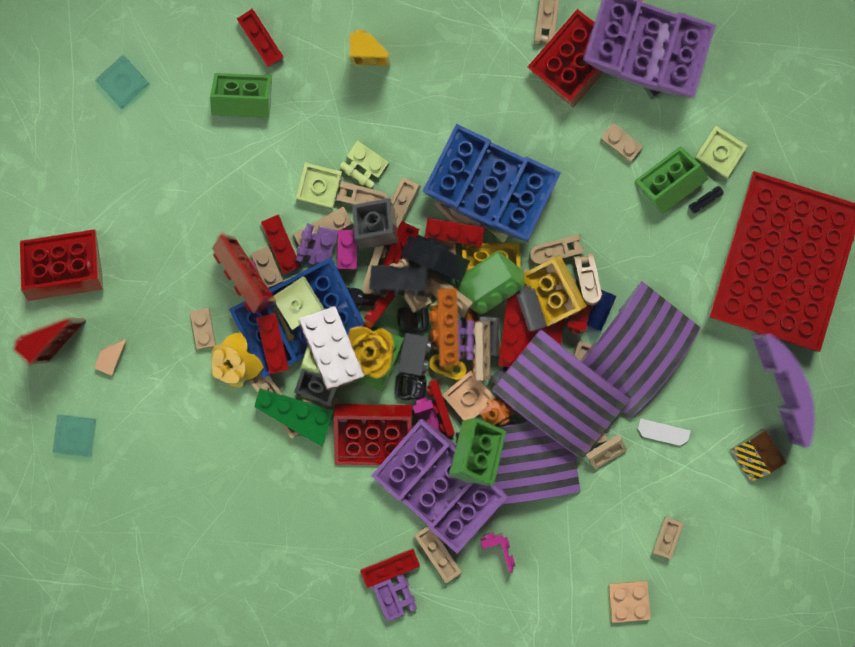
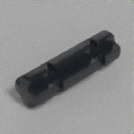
(706, 199)

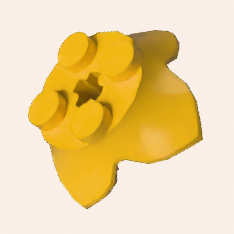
(380, 341)
(232, 361)

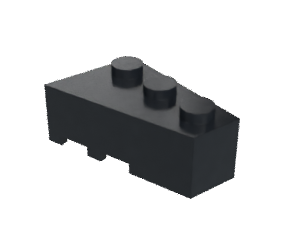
(435, 257)
(400, 280)

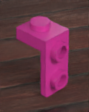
(425, 410)
(491, 540)

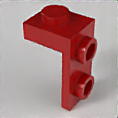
(578, 320)

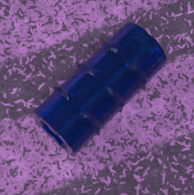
(601, 311)

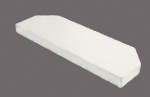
(663, 432)

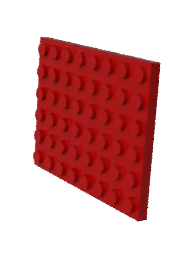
(785, 262)

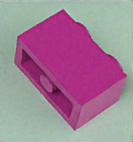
(347, 250)

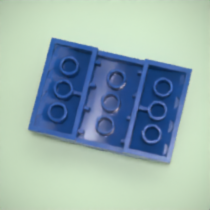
(491, 184)
(330, 291)

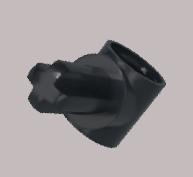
(362, 299)

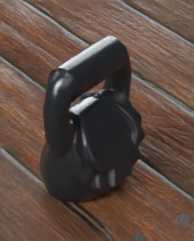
(408, 320)
(415, 387)

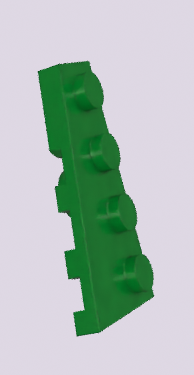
(301, 416)

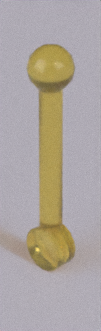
(290, 337)

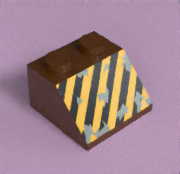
(758, 455)

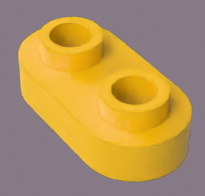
(447, 370)

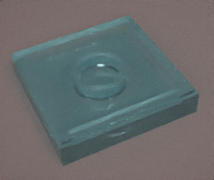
(122, 81)
(74, 435)

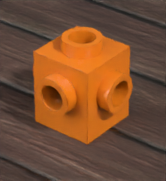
(497, 412)

